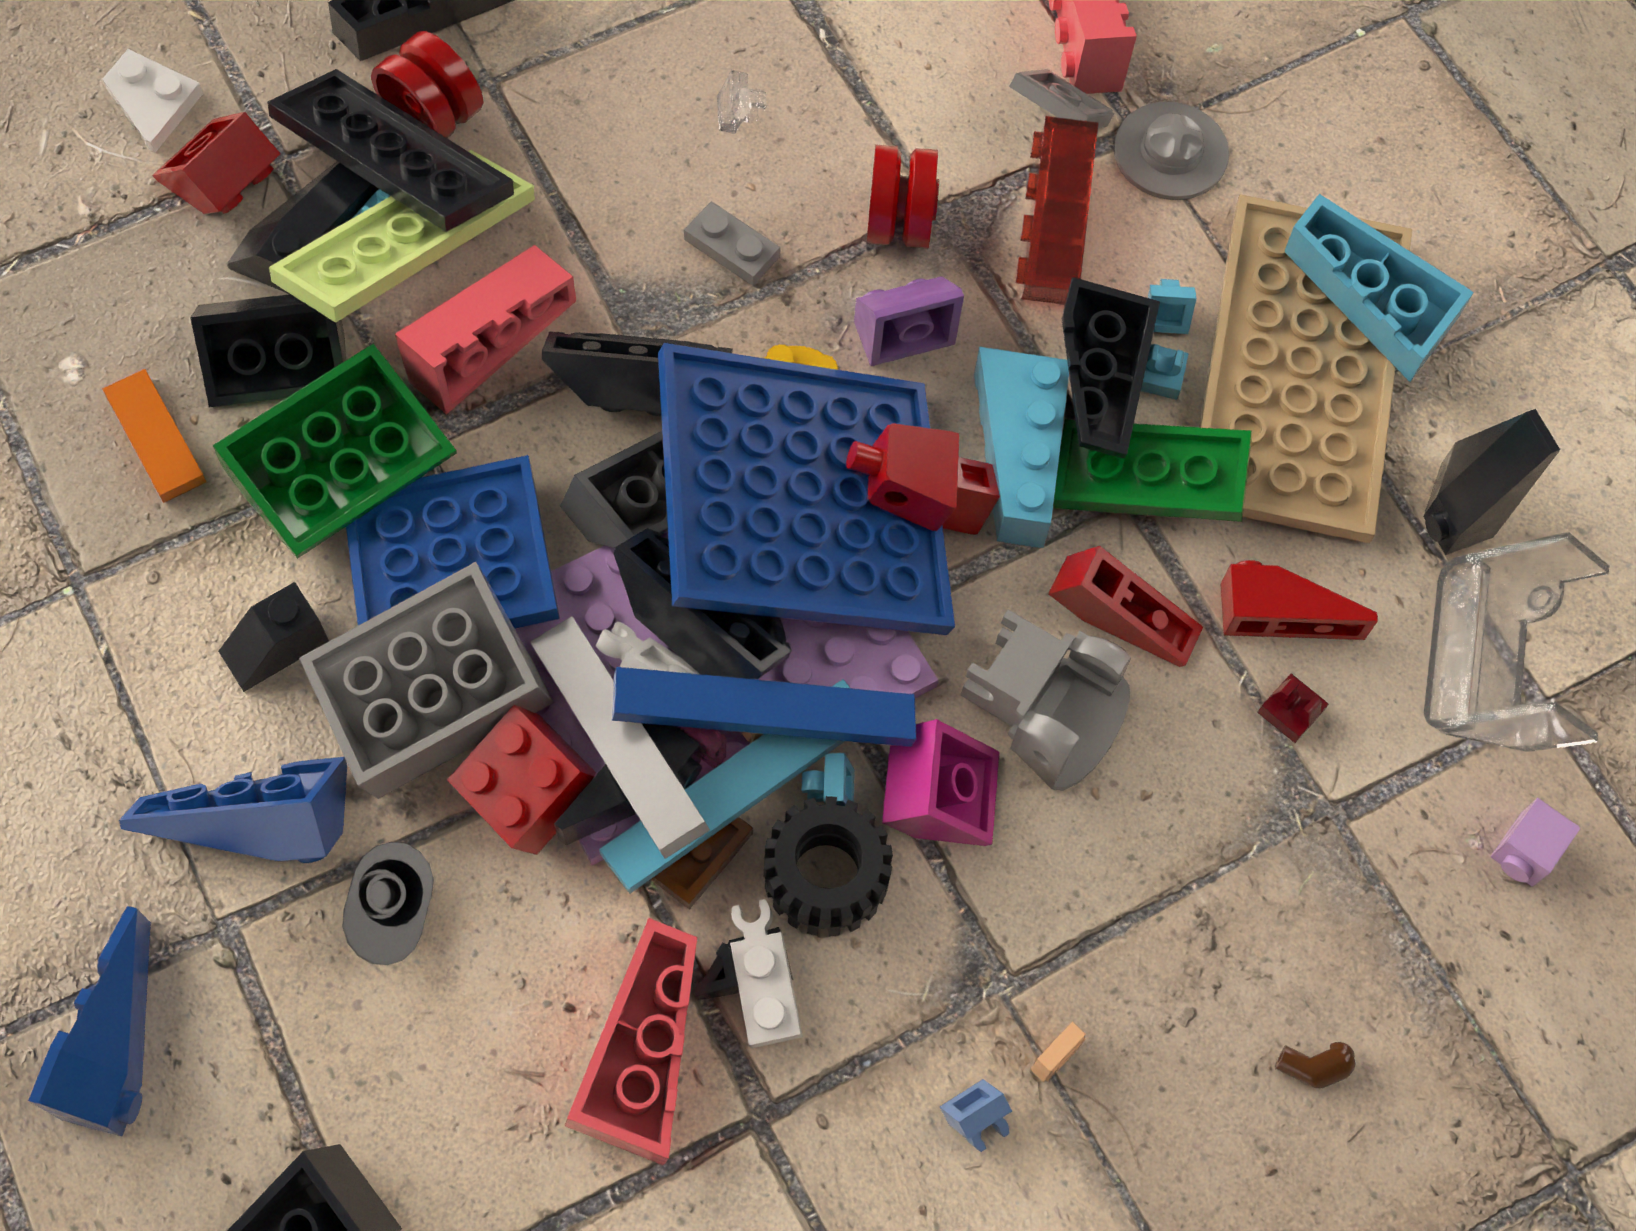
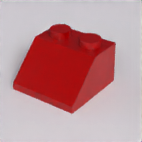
(219, 164)

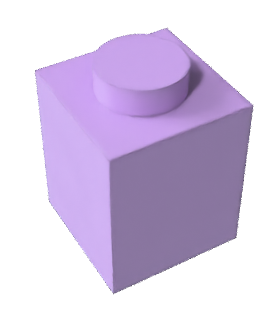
(1534, 843)

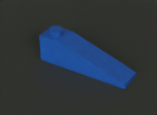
(266, 818)
(98, 1067)

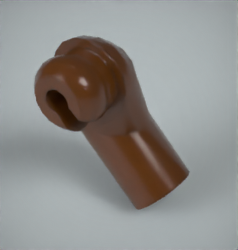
(1320, 1069)

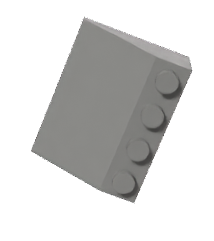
(423, 681)

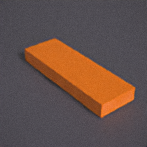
(154, 435)

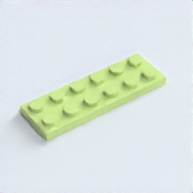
(380, 251)

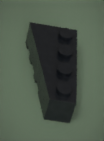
(381, 25)

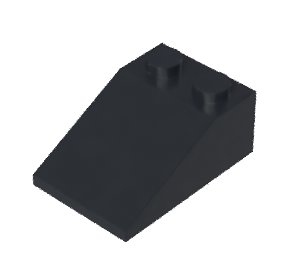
(318, 1194)

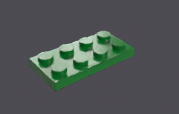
(1164, 473)

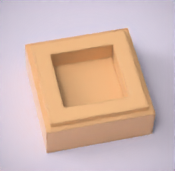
(1058, 1052)

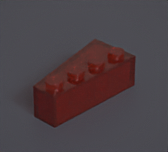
(1058, 208)

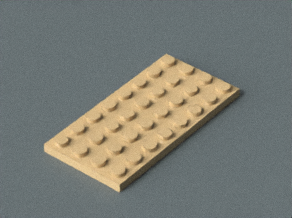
(1299, 382)

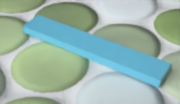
(720, 799)

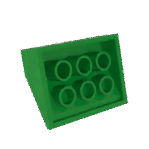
(333, 451)

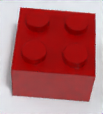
(522, 779)

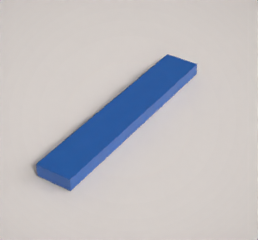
(763, 707)

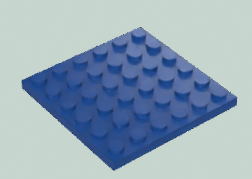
(765, 498)

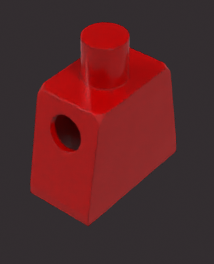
(911, 472)

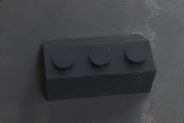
(263, 348)

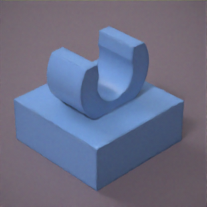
(977, 1110)

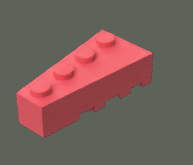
(636, 1064)

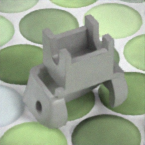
(1058, 707)

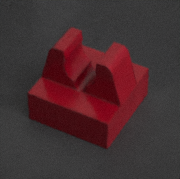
(1293, 708)

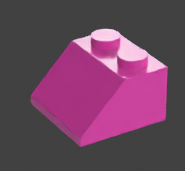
(942, 786)

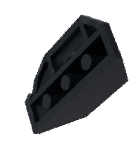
(611, 368)
(706, 639)

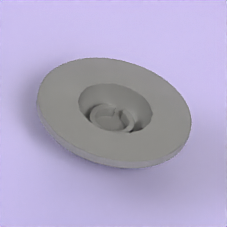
(1171, 150)

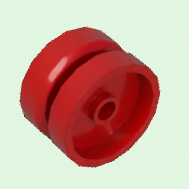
(429, 83)
(903, 197)

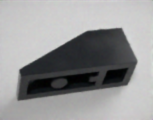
(603, 800)

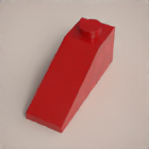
(1279, 603)
(1124, 605)

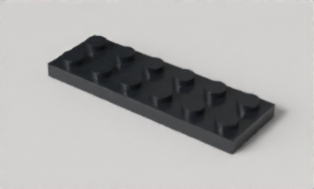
(391, 149)

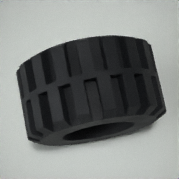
(834, 827)

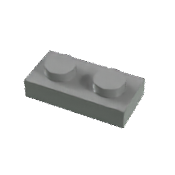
(732, 243)

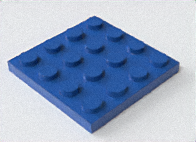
(447, 524)

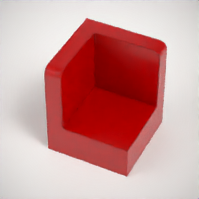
(975, 496)

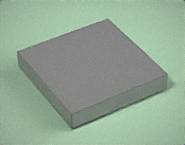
(1060, 97)

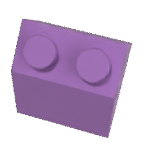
(908, 319)

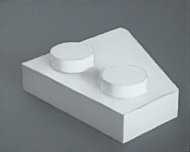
(151, 96)

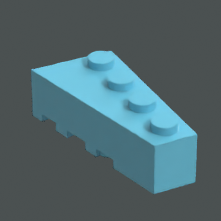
(1377, 284)
(1022, 429)

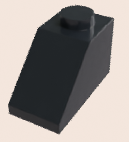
(272, 637)

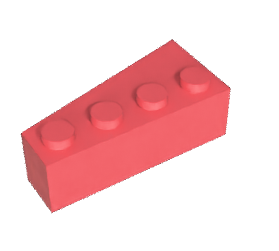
(1094, 43)
(483, 327)

